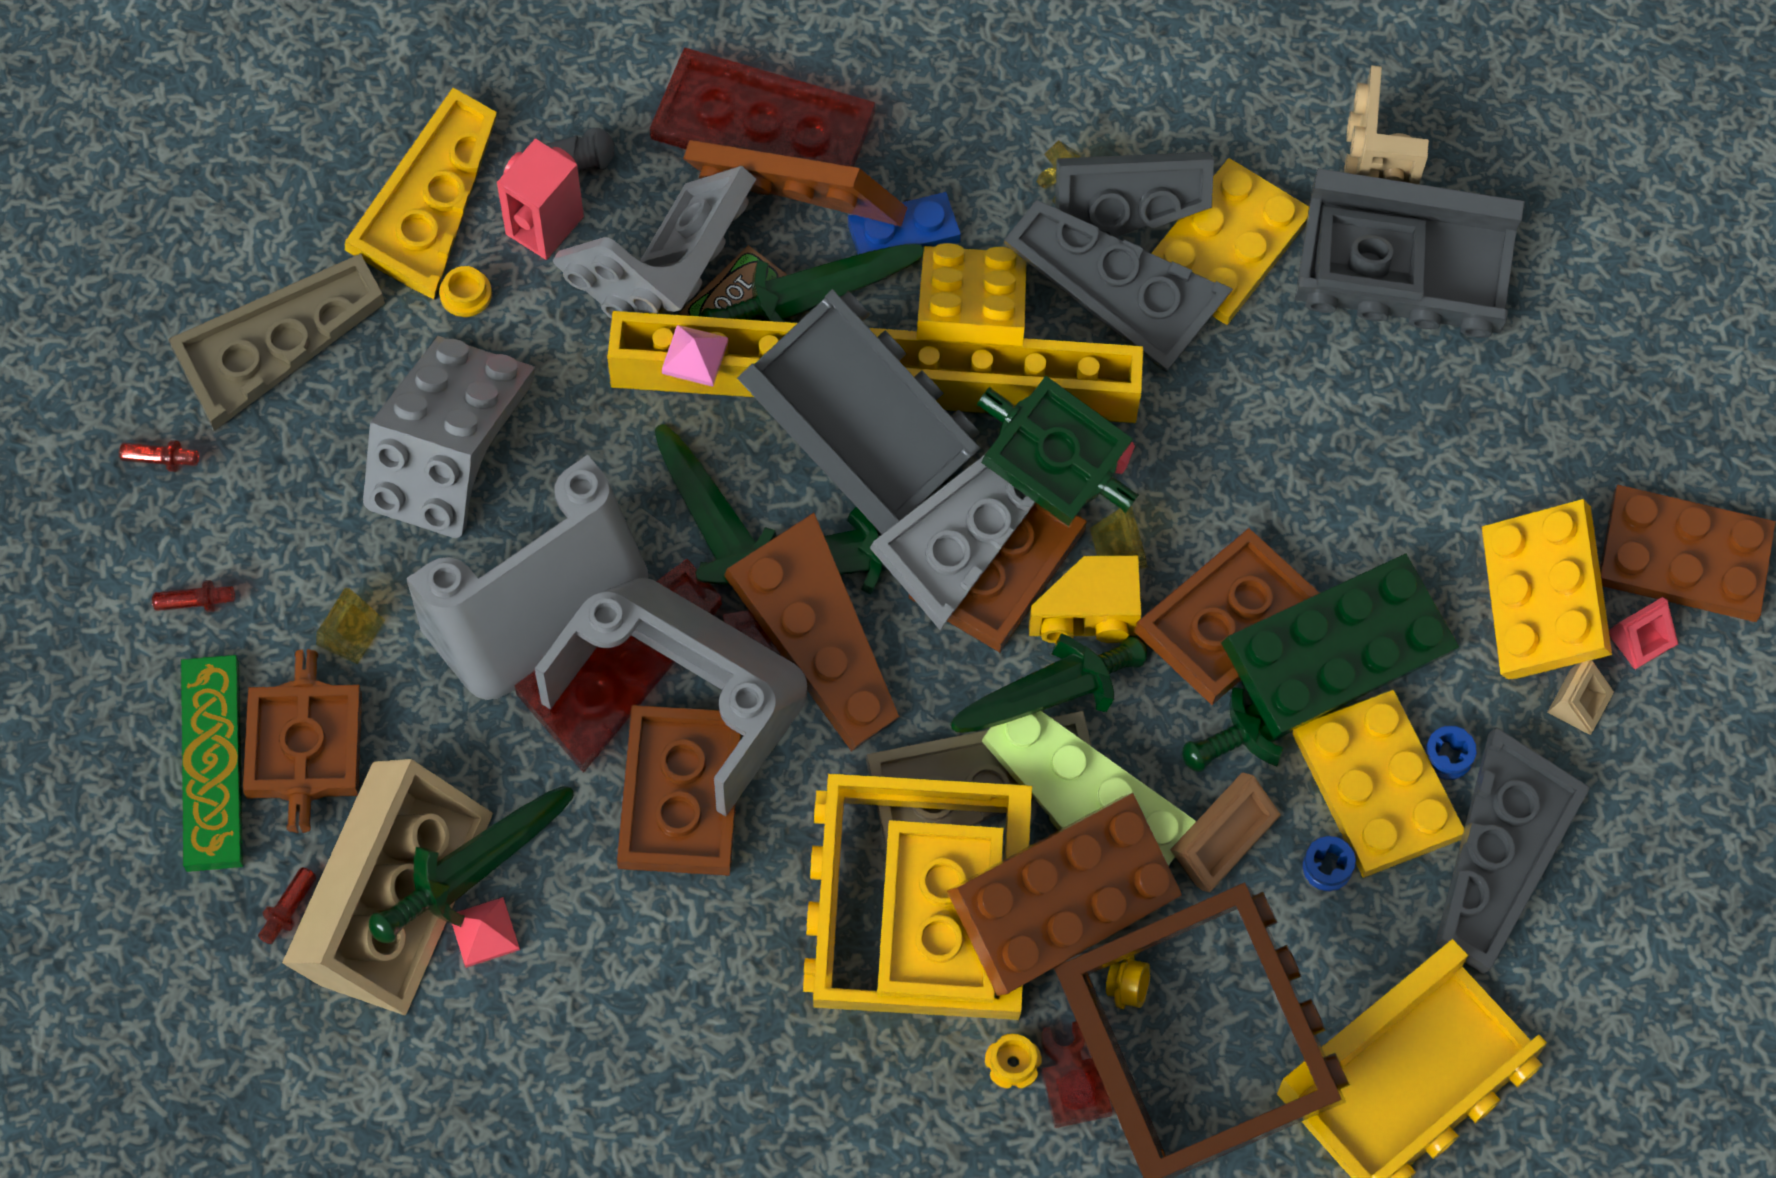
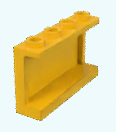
(1417, 1069)

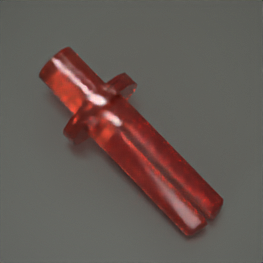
(169, 455)
(196, 597)
(280, 915)

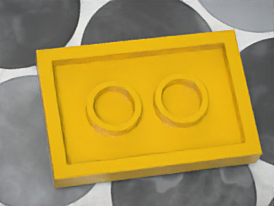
(1238, 236)
(972, 295)
(1546, 590)
(1378, 783)
(921, 934)

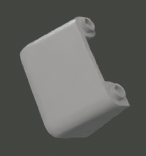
(508, 619)

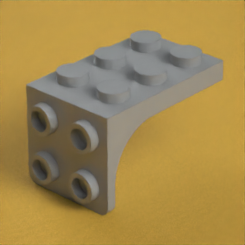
(675, 257)
(436, 432)

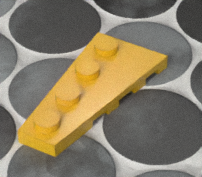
(423, 202)

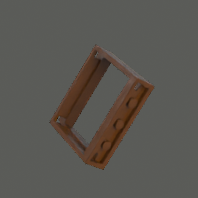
(1115, 1073)

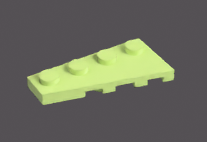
(1076, 779)

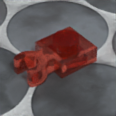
(1074, 1084)

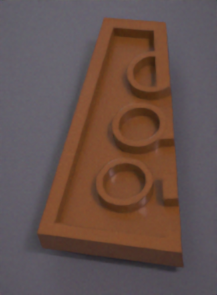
(803, 180)
(812, 623)

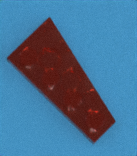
(611, 681)

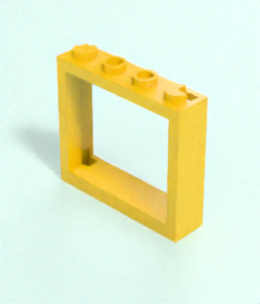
(825, 866)

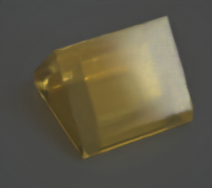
(1119, 536)
(349, 627)

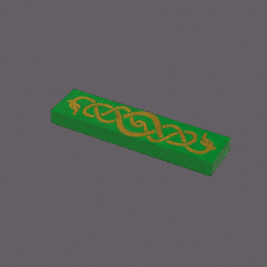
(211, 763)

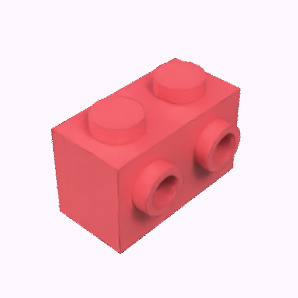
(540, 197)

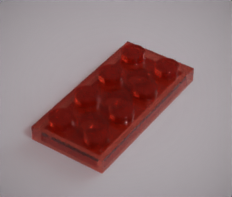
(759, 111)

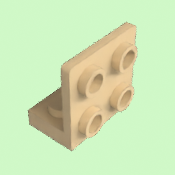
(1380, 155)

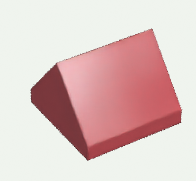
(1645, 633)

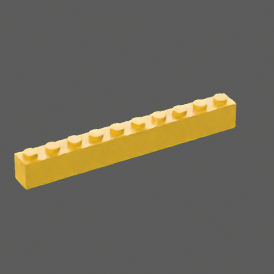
(1095, 373)

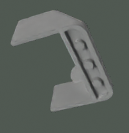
(757, 685)

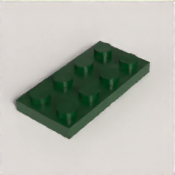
(1339, 645)

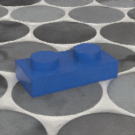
(926, 223)

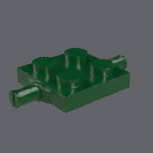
(1057, 450)

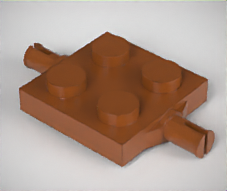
(302, 741)

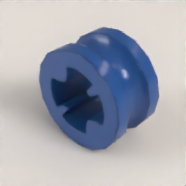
(1459, 740)
(1338, 876)

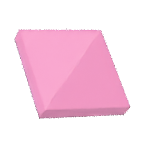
(695, 355)

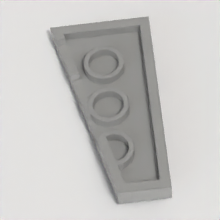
(952, 539)

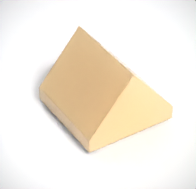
(1582, 697)

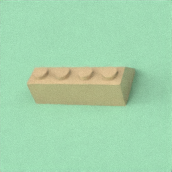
(373, 871)

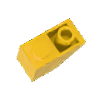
(1091, 600)

